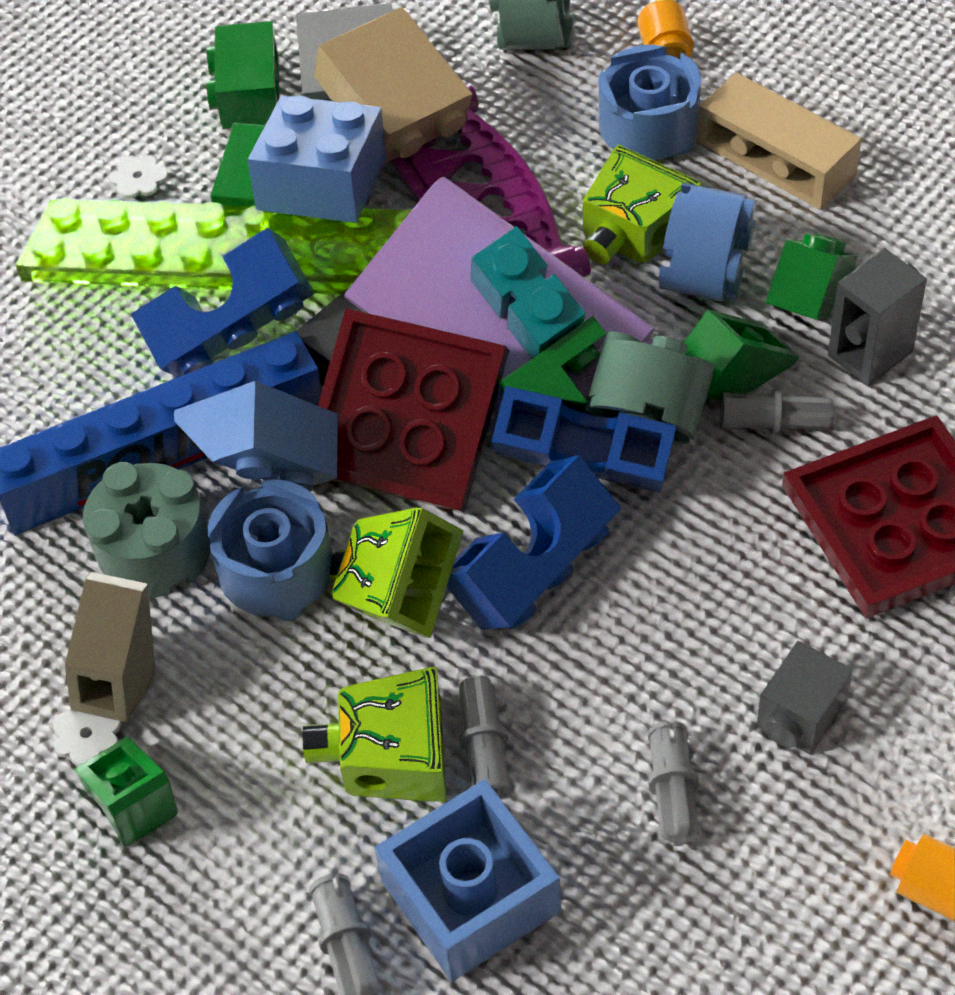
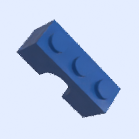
(264, 288)
(615, 449)
(566, 516)

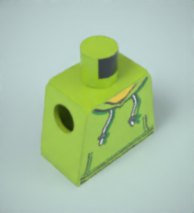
(630, 207)
(397, 568)
(386, 738)

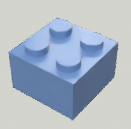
(317, 158)
(469, 879)

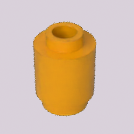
(667, 26)
(927, 874)

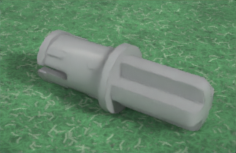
(775, 411)
(483, 735)
(673, 783)
(344, 936)

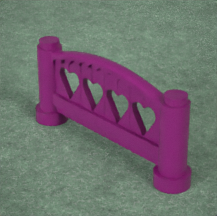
(509, 179)

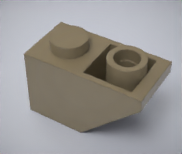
(110, 648)

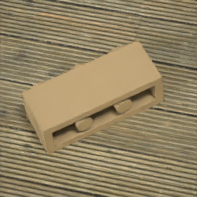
(778, 140)

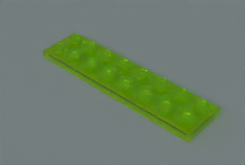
(186, 242)

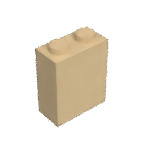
(402, 72)

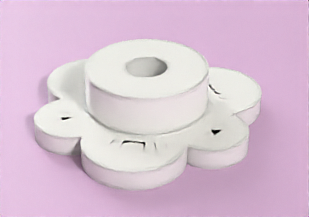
(138, 176)
(74, 728)

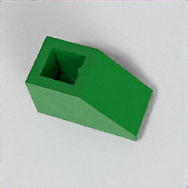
(809, 275)

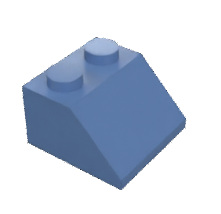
(264, 434)

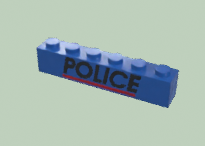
(62, 465)

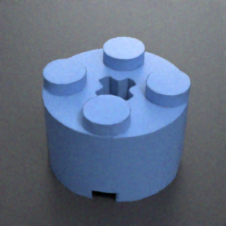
(650, 102)
(706, 242)
(271, 549)

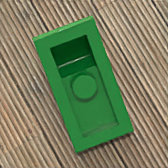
(548, 369)
(129, 790)

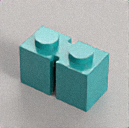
(542, 306)

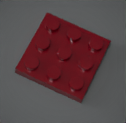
(411, 407)
(884, 514)

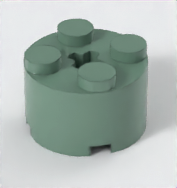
(533, 24)
(651, 383)
(147, 525)

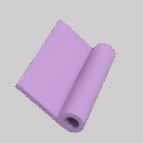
(426, 278)

